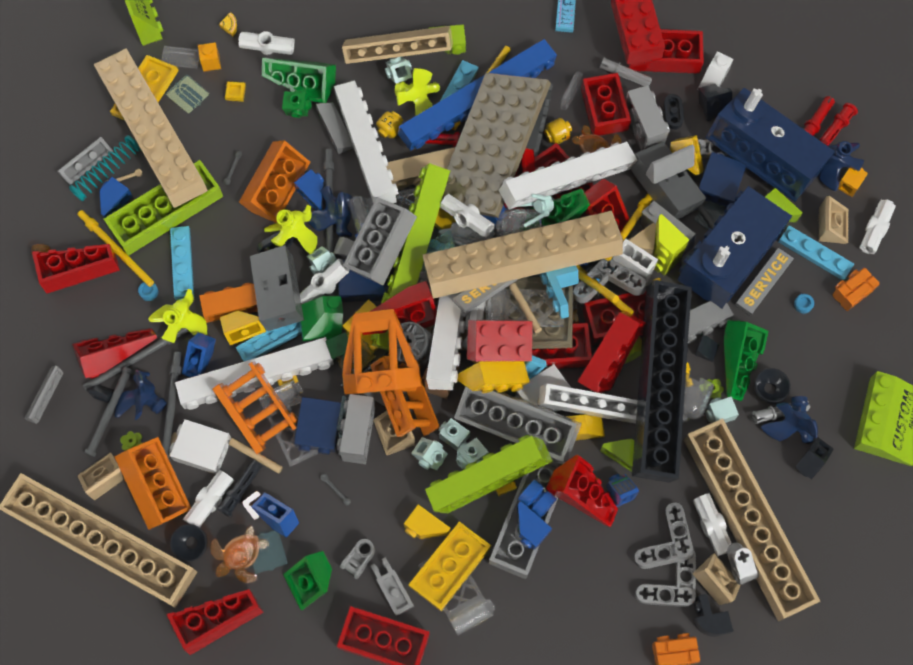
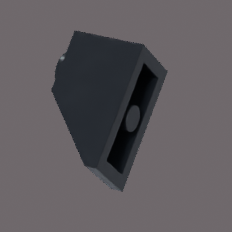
(814, 458)

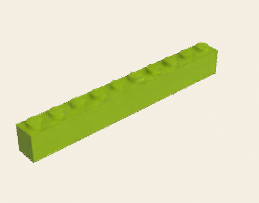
(410, 258)

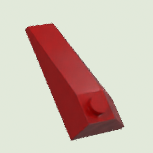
(411, 305)
(100, 356)
(580, 488)

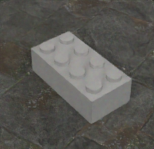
(380, 241)

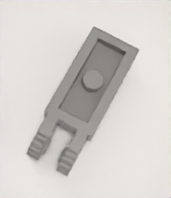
(393, 589)

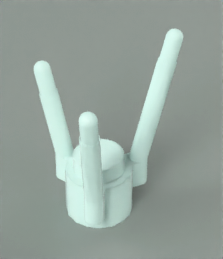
(542, 205)

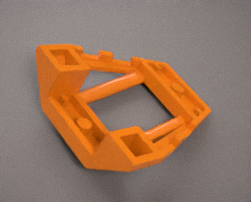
(378, 380)

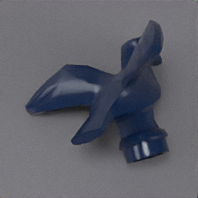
(841, 158)
(334, 213)
(140, 397)
(795, 420)

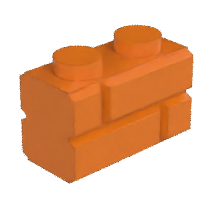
(855, 289)
(676, 651)

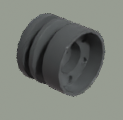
(420, 342)

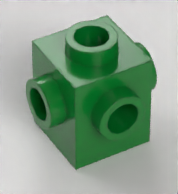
(296, 104)

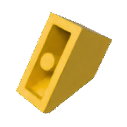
(681, 143)
(240, 326)
(590, 428)
(425, 525)

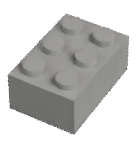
(646, 117)
(356, 429)

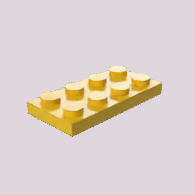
(157, 76)
(450, 566)

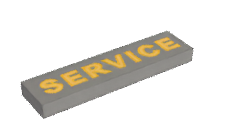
(764, 281)
(472, 298)

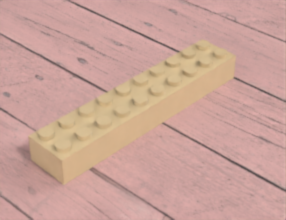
(150, 128)
(523, 254)
(751, 519)
(98, 540)

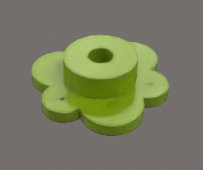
(718, 389)
(125, 440)

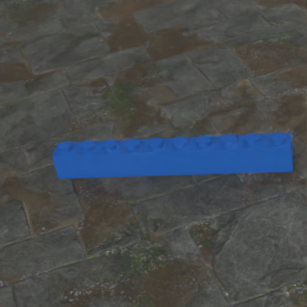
(458, 105)

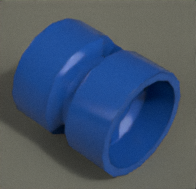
(535, 497)

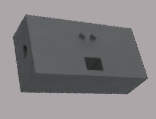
(675, 194)
(276, 288)

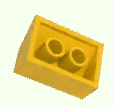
(495, 375)

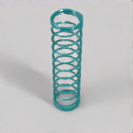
(78, 193)

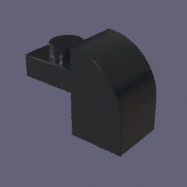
(709, 623)

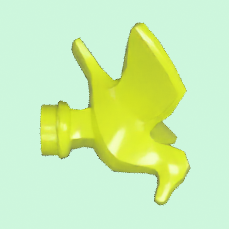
(417, 90)
(293, 225)
(178, 317)

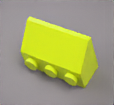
(668, 245)

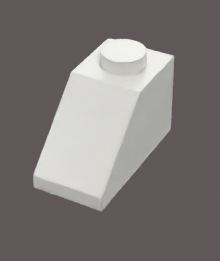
(717, 70)

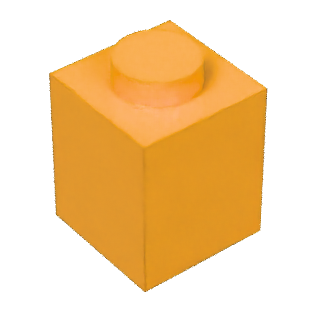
(209, 56)
(852, 181)

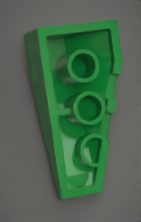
(310, 77)
(567, 208)
(742, 347)

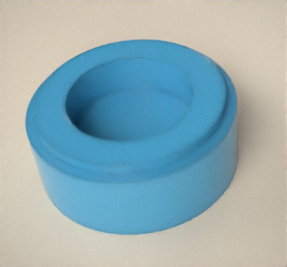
(148, 293)
(804, 303)

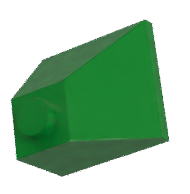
(322, 318)
(309, 578)

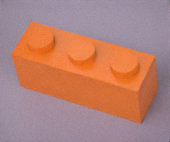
(228, 301)

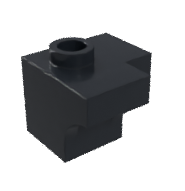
(714, 100)

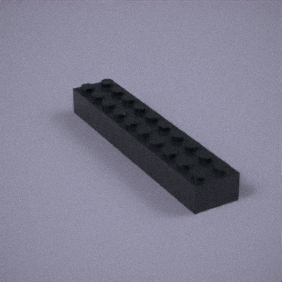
(662, 382)

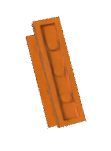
(236, 408)
(399, 408)

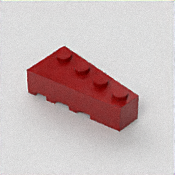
(73, 266)
(612, 353)
(212, 620)

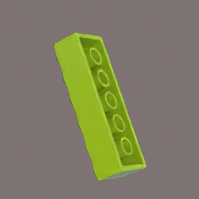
(154, 214)
(489, 474)

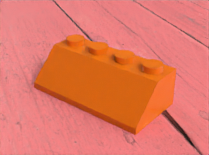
(274, 180)
(153, 483)

